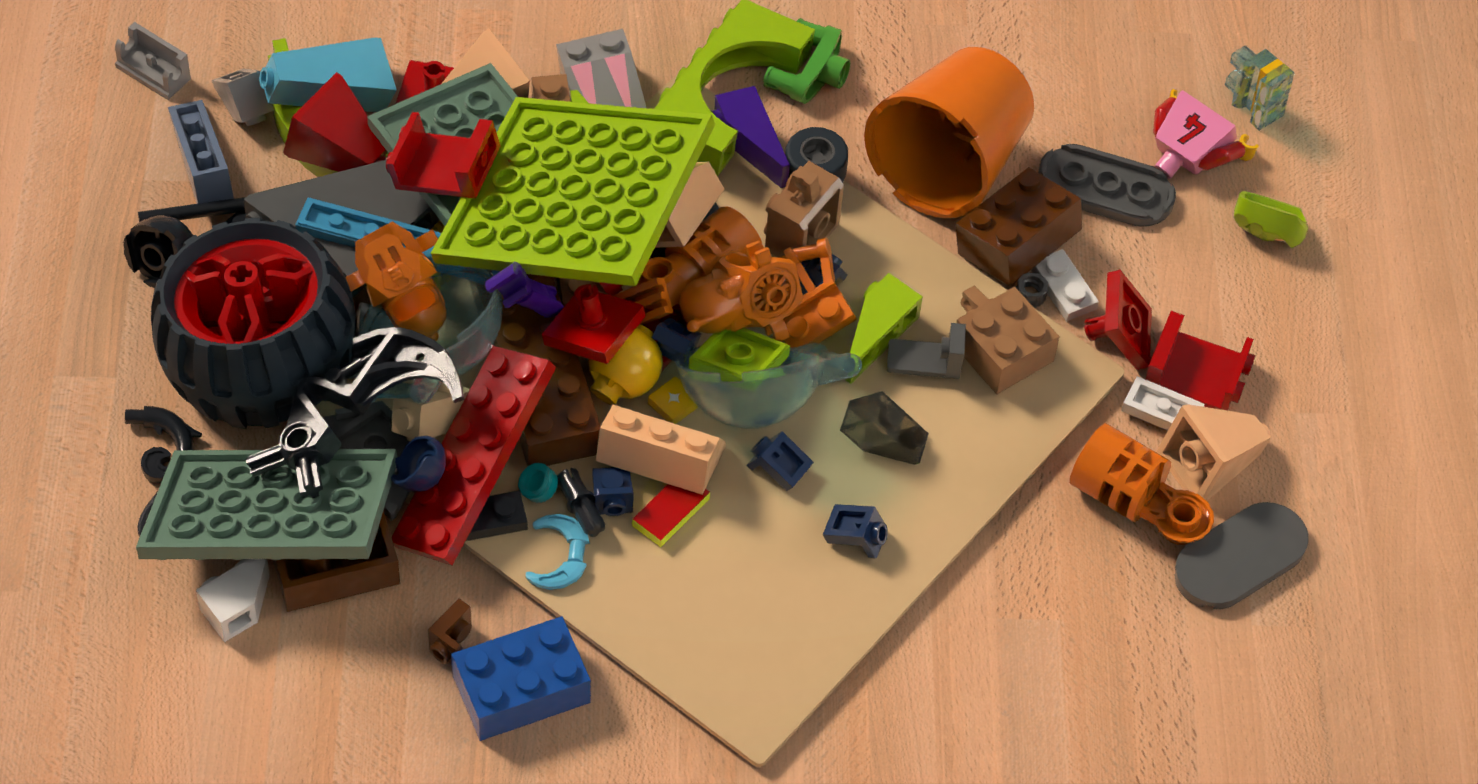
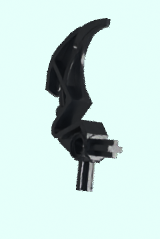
(384, 360)

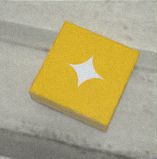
(672, 401)

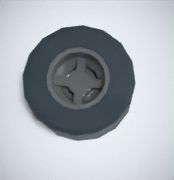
(820, 147)

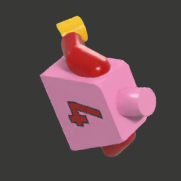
(1195, 136)

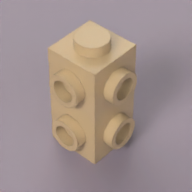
(428, 418)

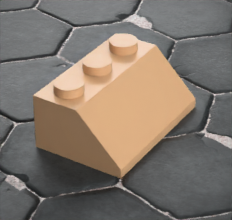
(658, 449)

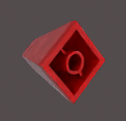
(333, 130)

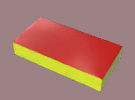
(668, 513)

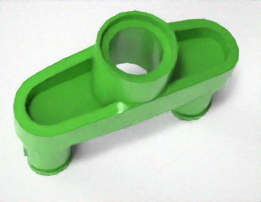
(821, 69)

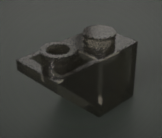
(884, 428)

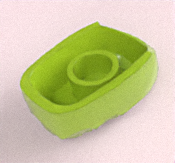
(1270, 219)

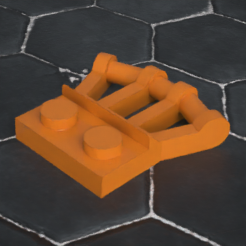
(824, 306)

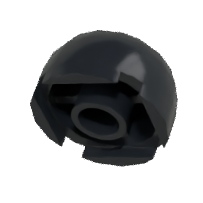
(152, 244)

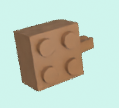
(804, 209)
(1005, 337)

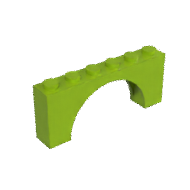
(745, 38)

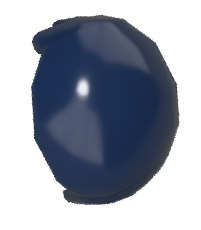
(420, 464)

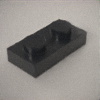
(500, 516)

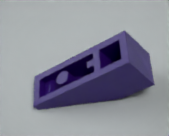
(755, 136)

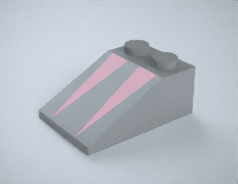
(602, 69)

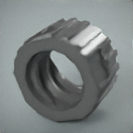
(1038, 282)

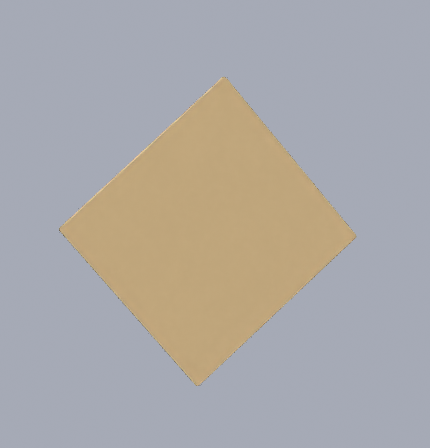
(748, 603)

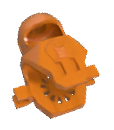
(400, 278)
(727, 294)

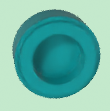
(538, 482)

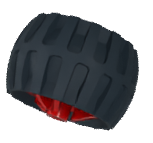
(249, 319)

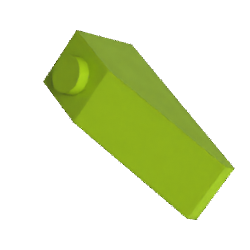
(885, 315)

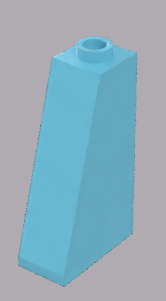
(298, 74)

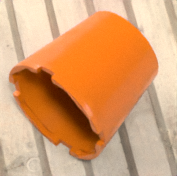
(950, 131)

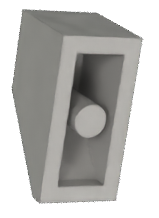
(243, 96)

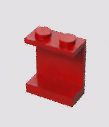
(442, 162)
(1198, 366)

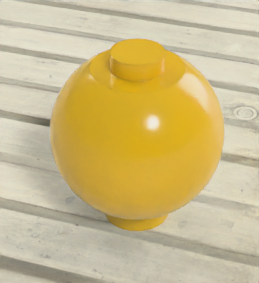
(630, 371)

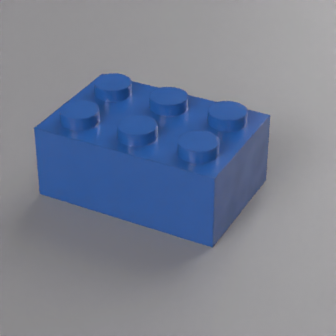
(521, 678)

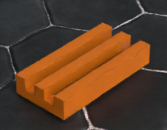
(662, 295)

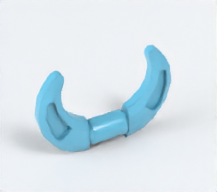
(572, 569)

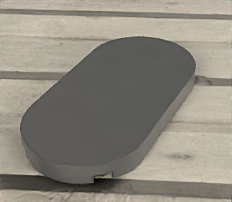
(1111, 184)
(1241, 555)

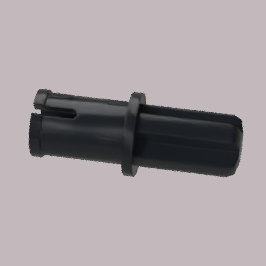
(581, 502)

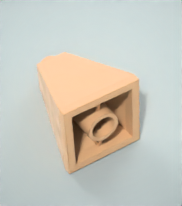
(489, 50)
(1211, 447)

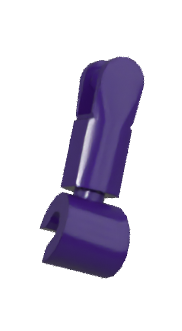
(521, 290)

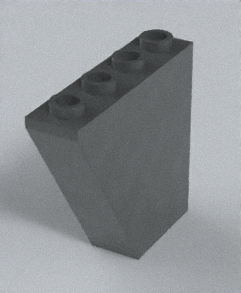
(359, 188)

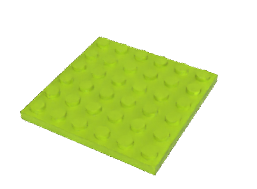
(576, 190)

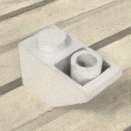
(234, 598)

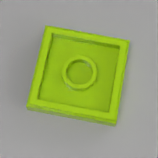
(738, 352)

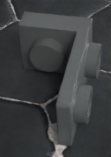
(929, 358)

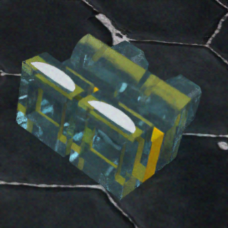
(1260, 85)

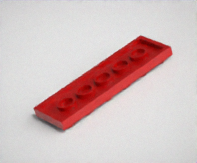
(475, 454)

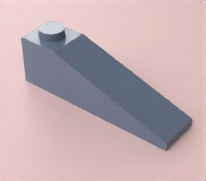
(201, 152)

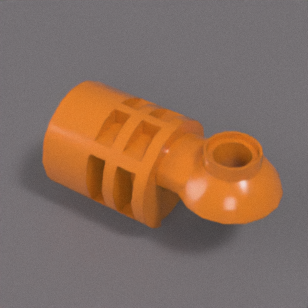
(712, 240)
(1133, 484)

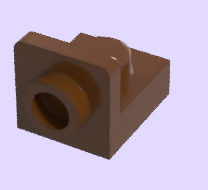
(450, 631)

